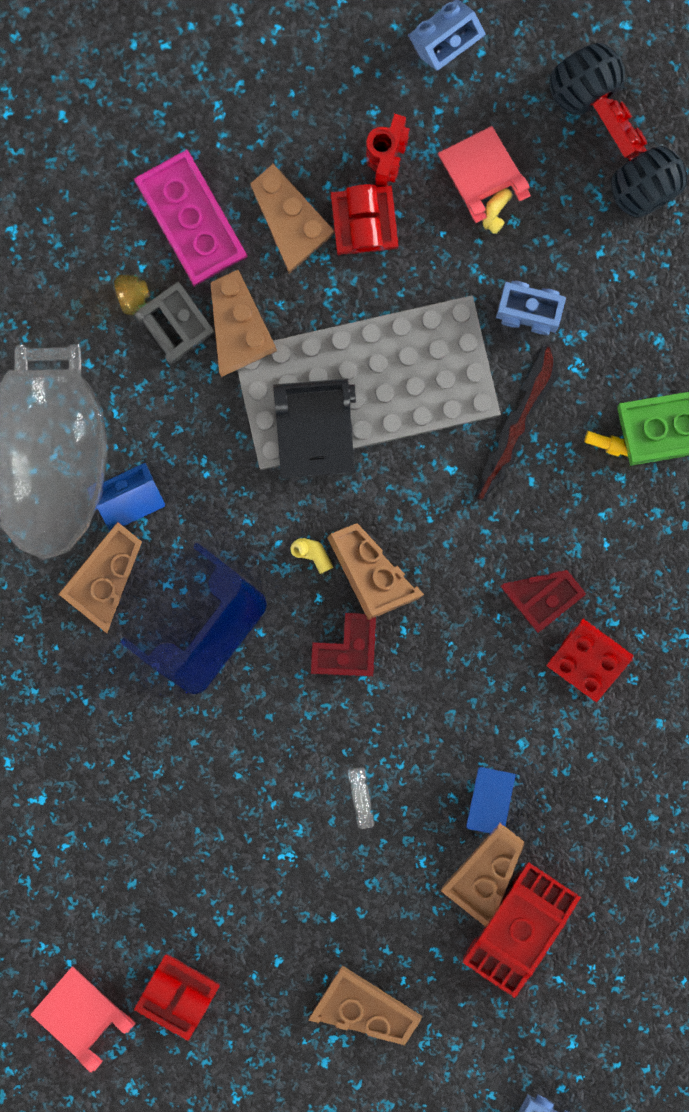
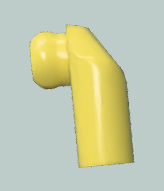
(493, 208)
(313, 551)

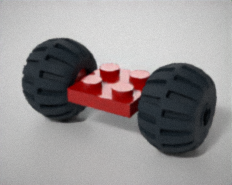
(588, 82)

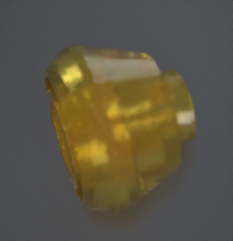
(131, 293)

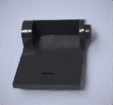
(314, 423)

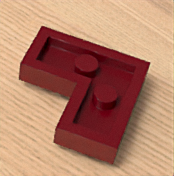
(352, 657)

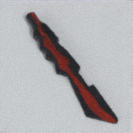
(536, 386)

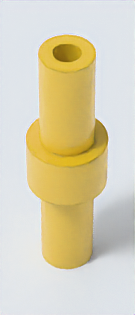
(613, 445)

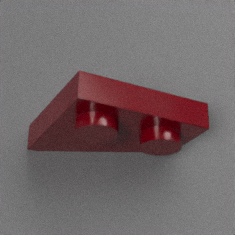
(544, 597)

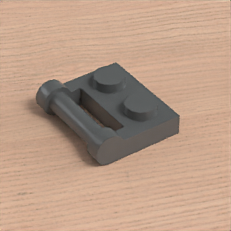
(183, 317)

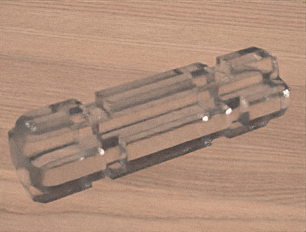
(361, 798)

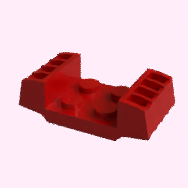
(521, 930)

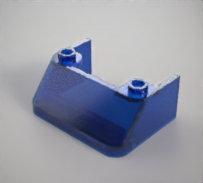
(217, 640)

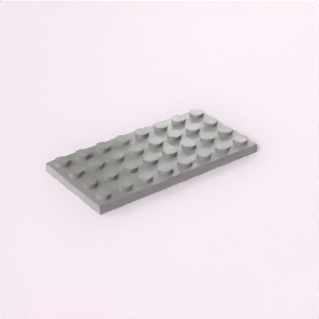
(408, 370)

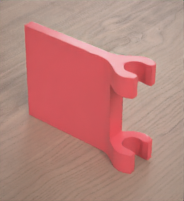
(482, 168)
(79, 1015)

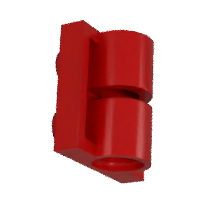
(395, 141)
(364, 219)
(589, 660)
(177, 997)

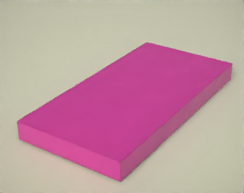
(190, 217)

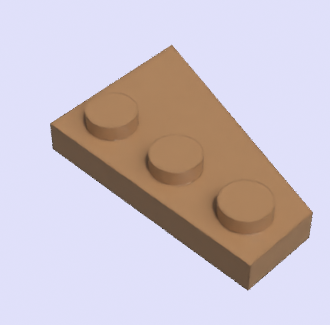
(291, 218)
(238, 325)
(102, 577)
(373, 578)
(485, 874)
(363, 1007)

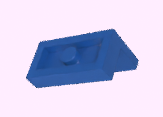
(129, 497)
(490, 799)

